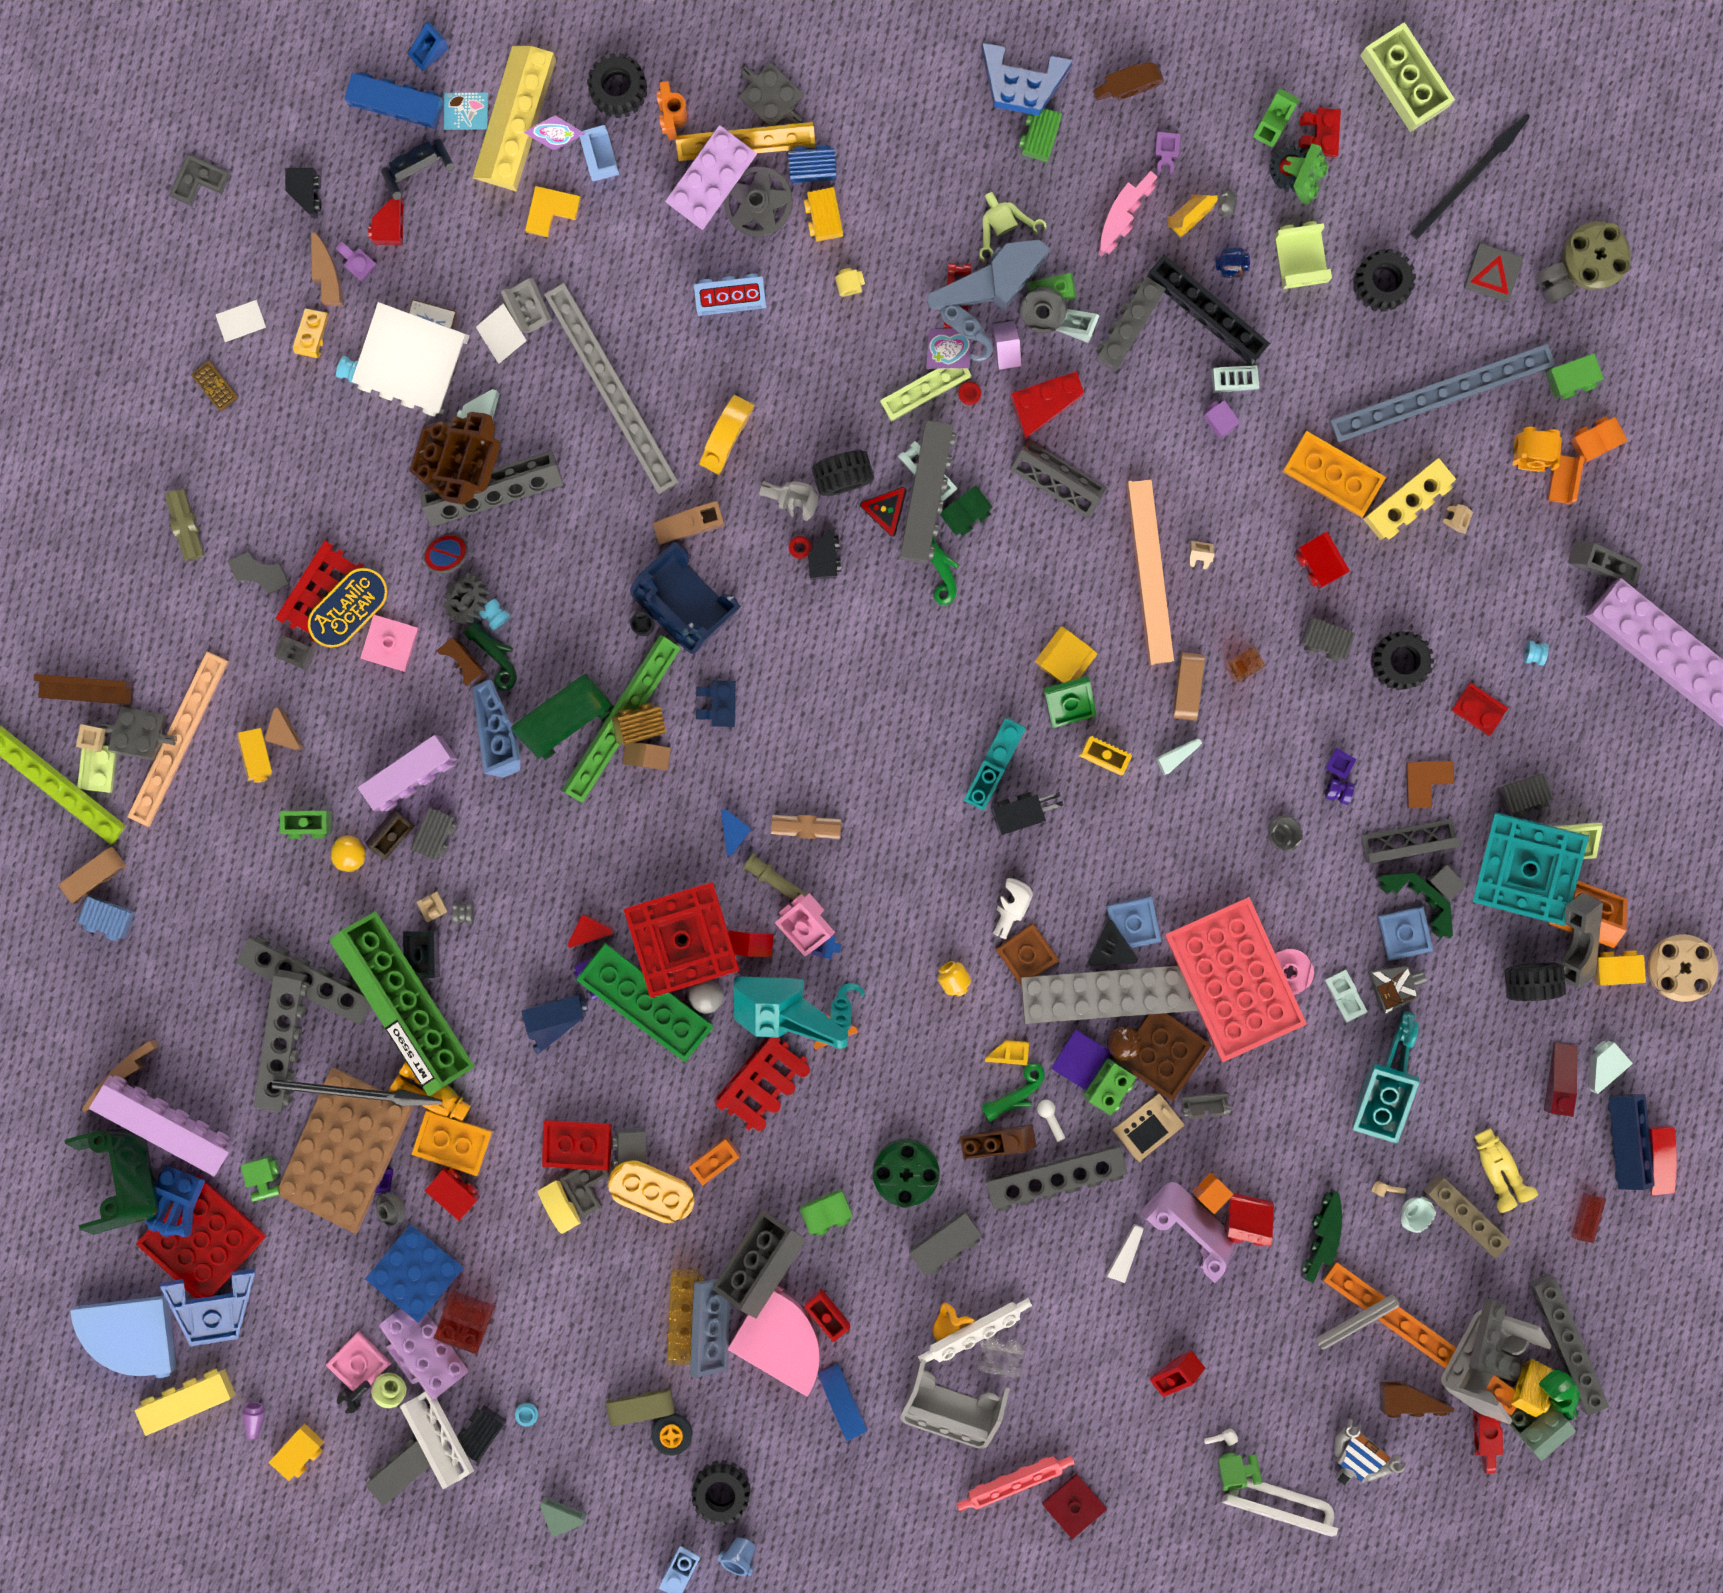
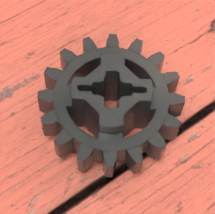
(465, 598)

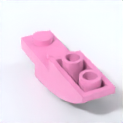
(1119, 220)

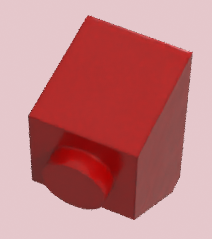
(388, 224)
(1178, 1374)

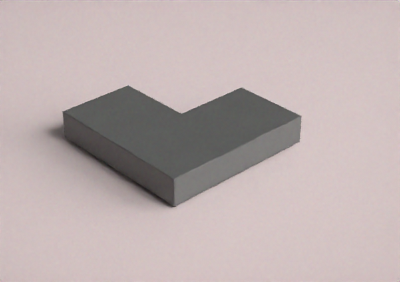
(196, 174)
(578, 1187)

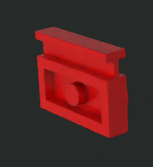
(1479, 709)

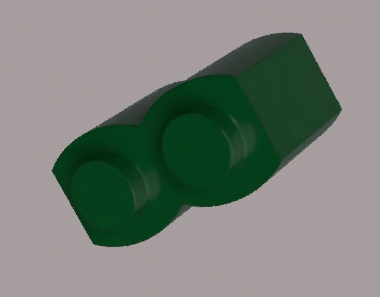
(966, 511)

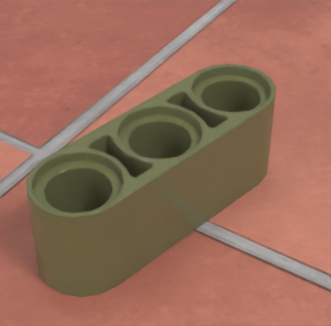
(640, 1408)

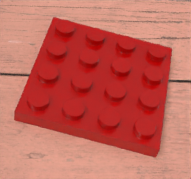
(216, 1247)

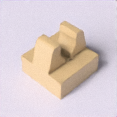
(1461, 518)
(1201, 551)
(91, 738)
(432, 906)

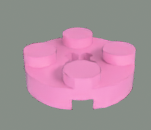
(1302, 966)

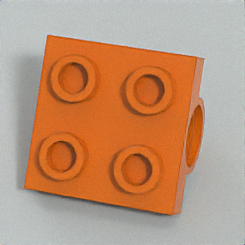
(667, 103)

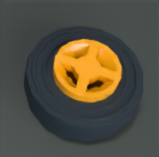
(668, 1441)

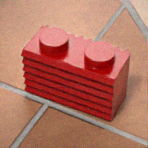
(827, 1315)

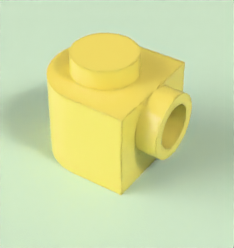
(849, 282)

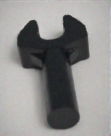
(352, 1397)

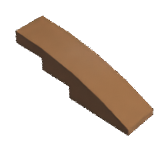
(126, 1068)

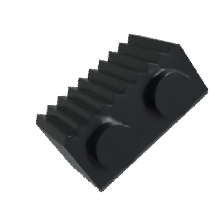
(480, 1433)

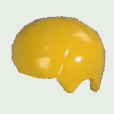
(347, 853)

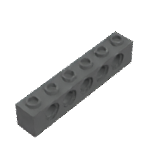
(506, 485)
(252, 959)
(295, 985)
(1111, 1155)
(1568, 1343)

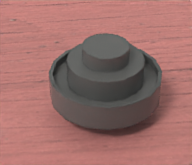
(390, 1209)

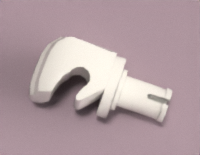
(1013, 911)

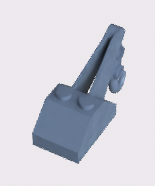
(998, 282)

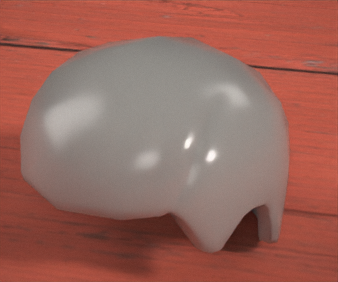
(705, 996)

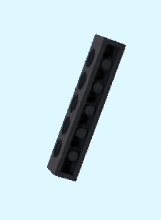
(1208, 310)

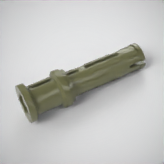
(765, 873)

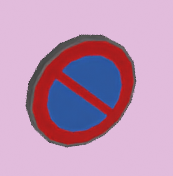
(445, 553)

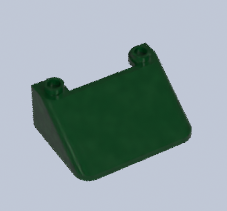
(562, 716)

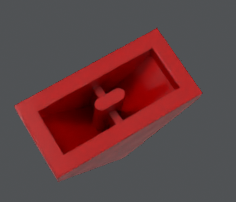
(588, 930)
(752, 943)

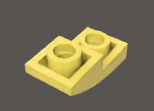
(558, 1208)

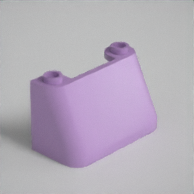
(1177, 1205)

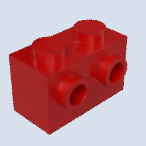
(453, 1193)

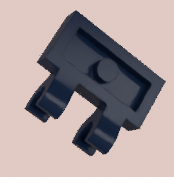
(722, 703)

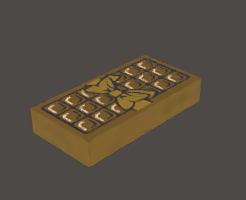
(214, 386)

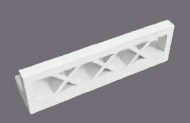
(434, 1440)

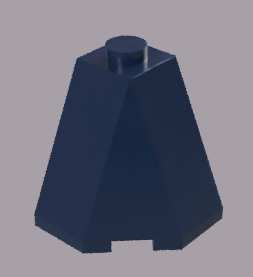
(552, 1019)

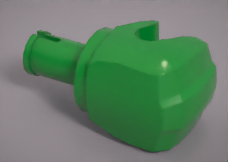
(1562, 1391)

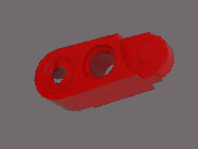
(1487, 1440)

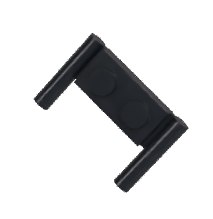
(414, 161)

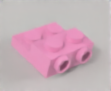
(804, 924)

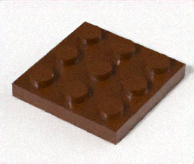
(1166, 1054)

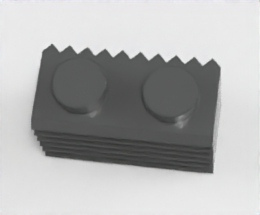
(1327, 639)
(1525, 794)
(434, 833)

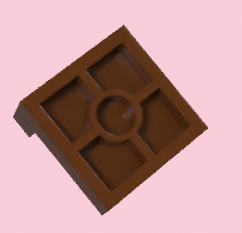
(470, 667)

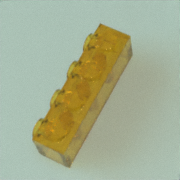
(681, 1315)

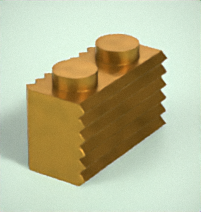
(638, 724)

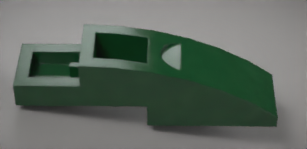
(1329, 1226)

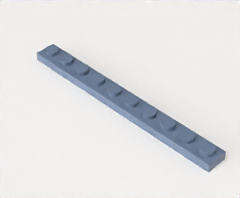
(1442, 393)

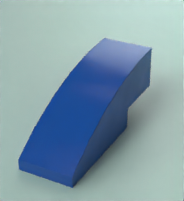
(842, 1402)

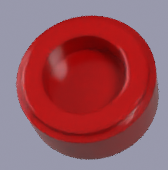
(969, 393)

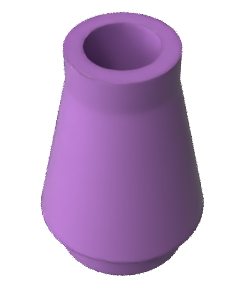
(253, 1416)

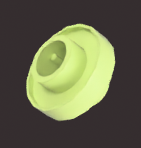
(388, 1390)

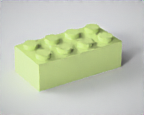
(1407, 77)

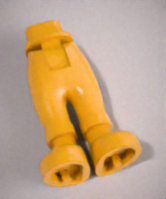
(451, 1104)

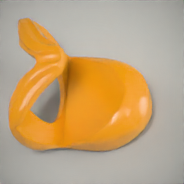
(948, 1324)

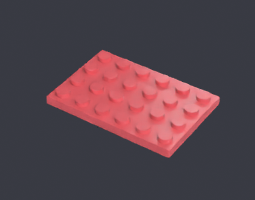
(1235, 979)

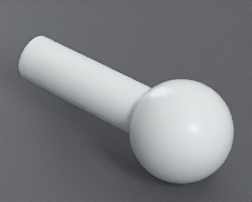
(1046, 1110)

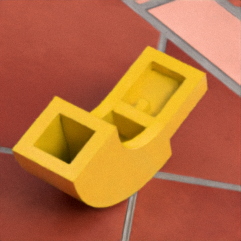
(726, 433)

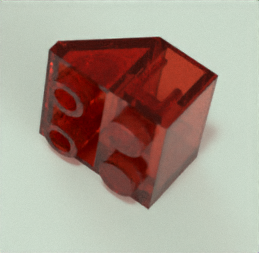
(464, 1322)

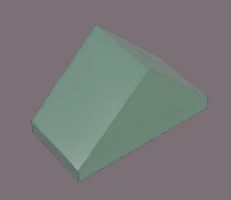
(560, 1517)

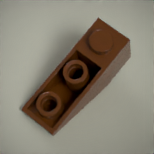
(998, 1142)
(1402, 1398)

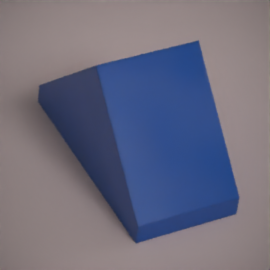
(427, 47)
(734, 831)

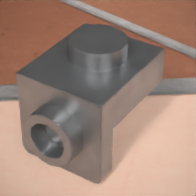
(294, 652)

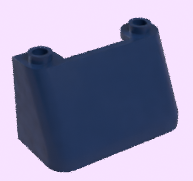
(682, 599)

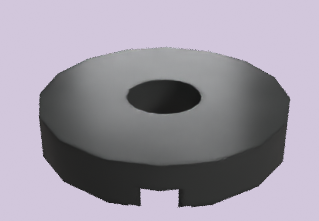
(1050, 299)

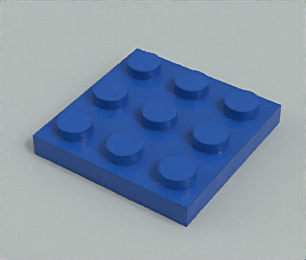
(414, 1273)

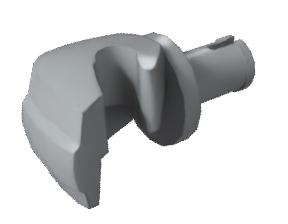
(792, 495)

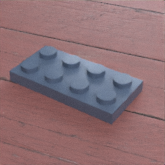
(709, 1330)

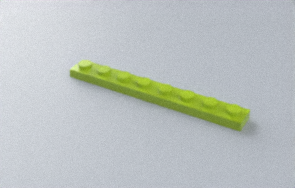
(59, 788)

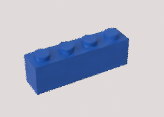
(394, 100)

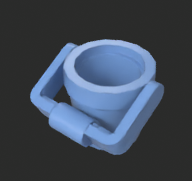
(738, 1557)

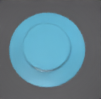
(526, 1414)

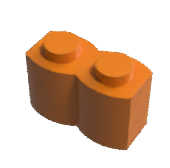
(1599, 439)

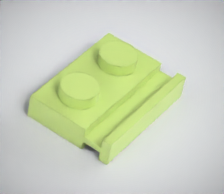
(97, 770)

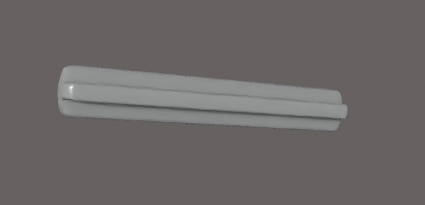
(1358, 1322)

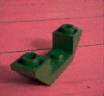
(1442, 920)

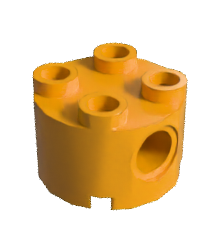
(1537, 449)

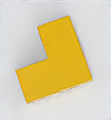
(549, 203)

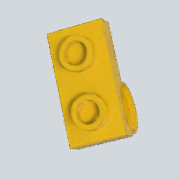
(310, 333)

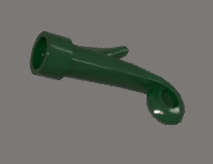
(494, 649)

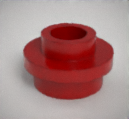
(792, 547)

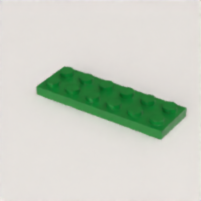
(661, 1017)

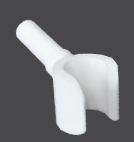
(1228, 1435)

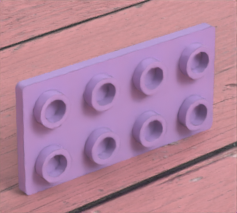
(421, 1356)

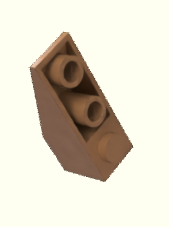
(689, 523)

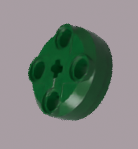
(906, 1172)

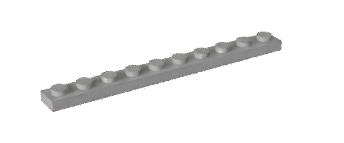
(611, 388)

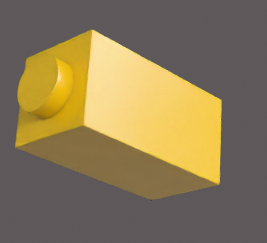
(254, 755)

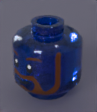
(1233, 262)

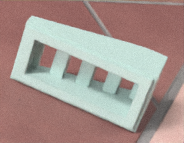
(1216, 378)
(1173, 758)

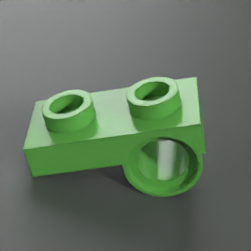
(1062, 284)

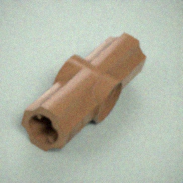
(806, 826)

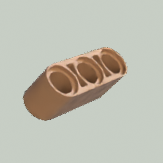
(1189, 686)
(91, 875)

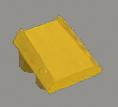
(1191, 213)
(1065, 656)

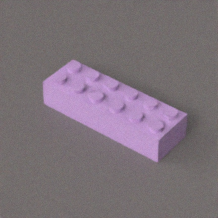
(161, 1124)

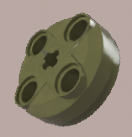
(1596, 255)

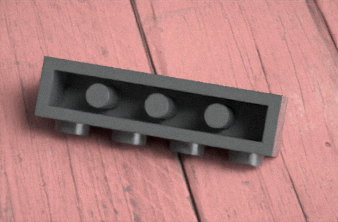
(1133, 319)

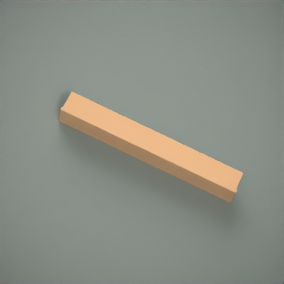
(1150, 572)

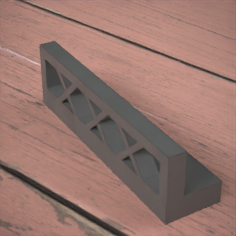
(1060, 474)
(1417, 848)

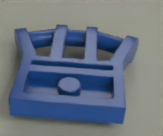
(184, 1191)

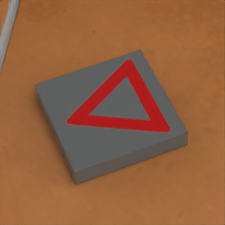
(1493, 272)

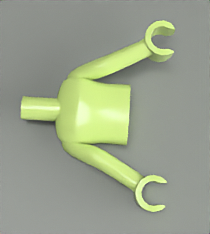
(1002, 221)

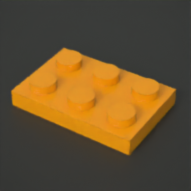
(452, 1143)

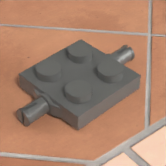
(771, 95)
(138, 733)

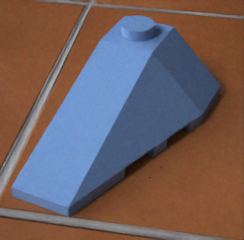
(496, 738)

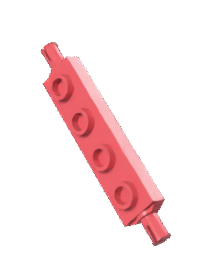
(1015, 1482)

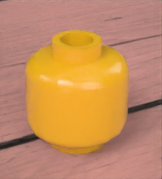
(954, 978)

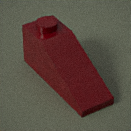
(1562, 1081)

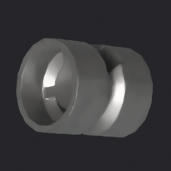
(1555, 283)

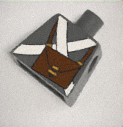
(1395, 986)

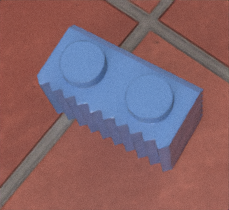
(105, 917)

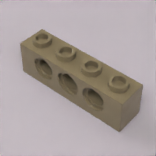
(1467, 1216)

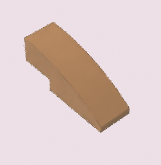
(326, 273)

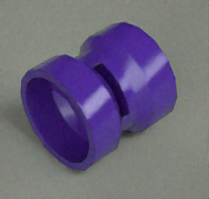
(1339, 791)

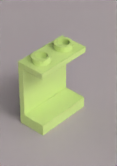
(1302, 255)

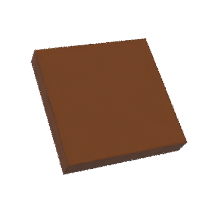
(1027, 953)

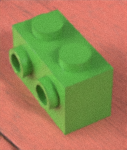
(305, 822)
(1110, 1087)

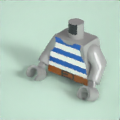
(1362, 1456)

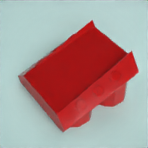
(1249, 1220)

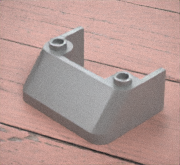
(1471, 1384)
(952, 1413)

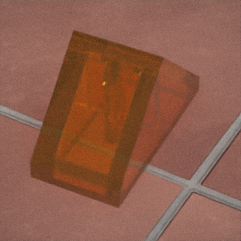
(1244, 665)

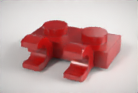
(1326, 130)

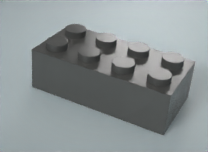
(759, 1264)

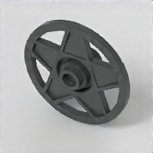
(759, 202)

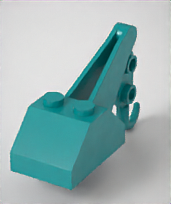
(778, 1005)
(1389, 1092)

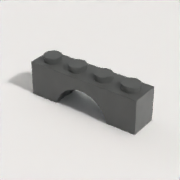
(1585, 917)

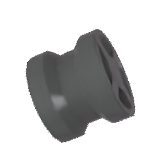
(463, 913)

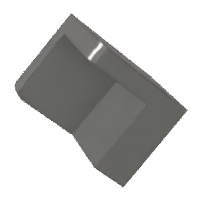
(1446, 881)

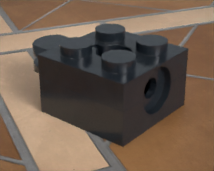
(1023, 812)

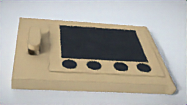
(1148, 1127)

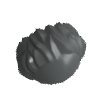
(1285, 833)

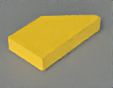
(1010, 1053)

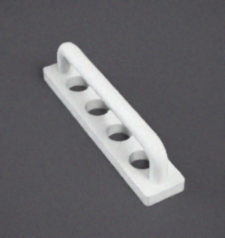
(1326, 1528)

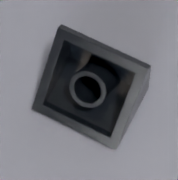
(422, 952)

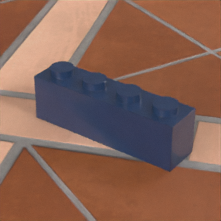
(1631, 1141)

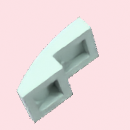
(1346, 996)

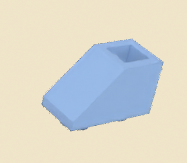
(679, 1571)

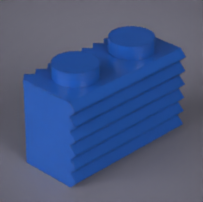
(812, 164)

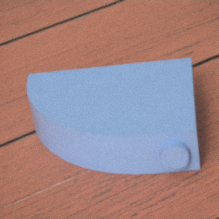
(128, 1335)

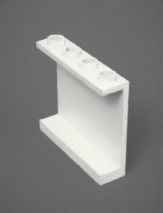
(408, 359)

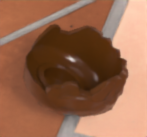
(1124, 1043)

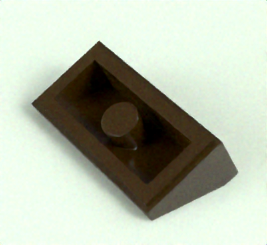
(389, 834)

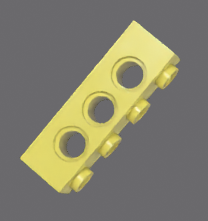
(1436, 474)

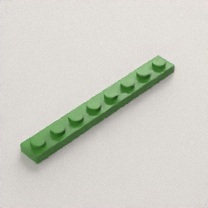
(605, 741)

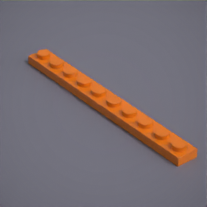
(1408, 1327)

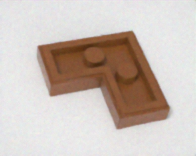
(1421, 777)

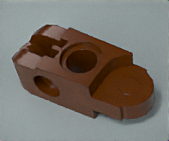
(1130, 81)

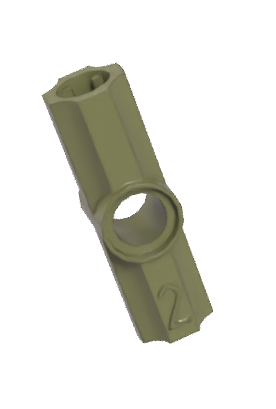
(184, 525)

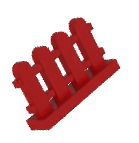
(321, 578)
(750, 1087)

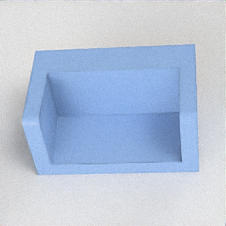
(599, 153)

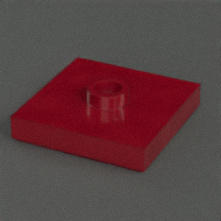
(1074, 1506)

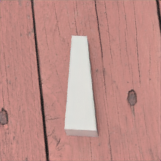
(1121, 1265)

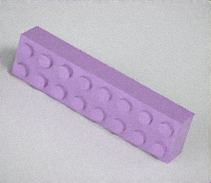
(1661, 646)

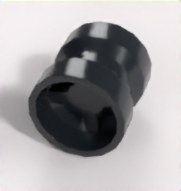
(640, 621)

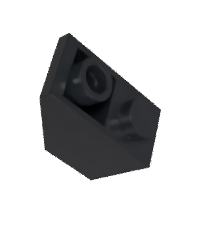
(303, 187)
(823, 559)

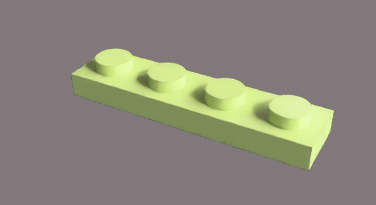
(922, 391)

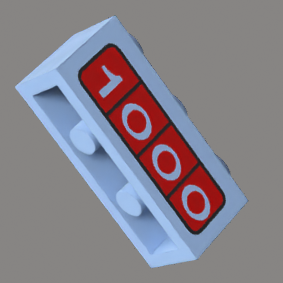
(730, 295)

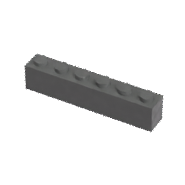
(926, 492)

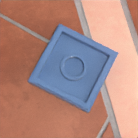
(1136, 921)
(1405, 933)

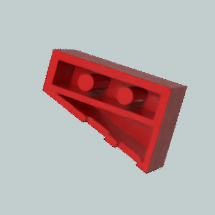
(1044, 401)

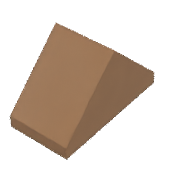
(281, 731)
(646, 756)

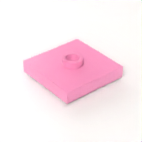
(389, 643)

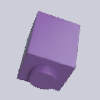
(1221, 418)

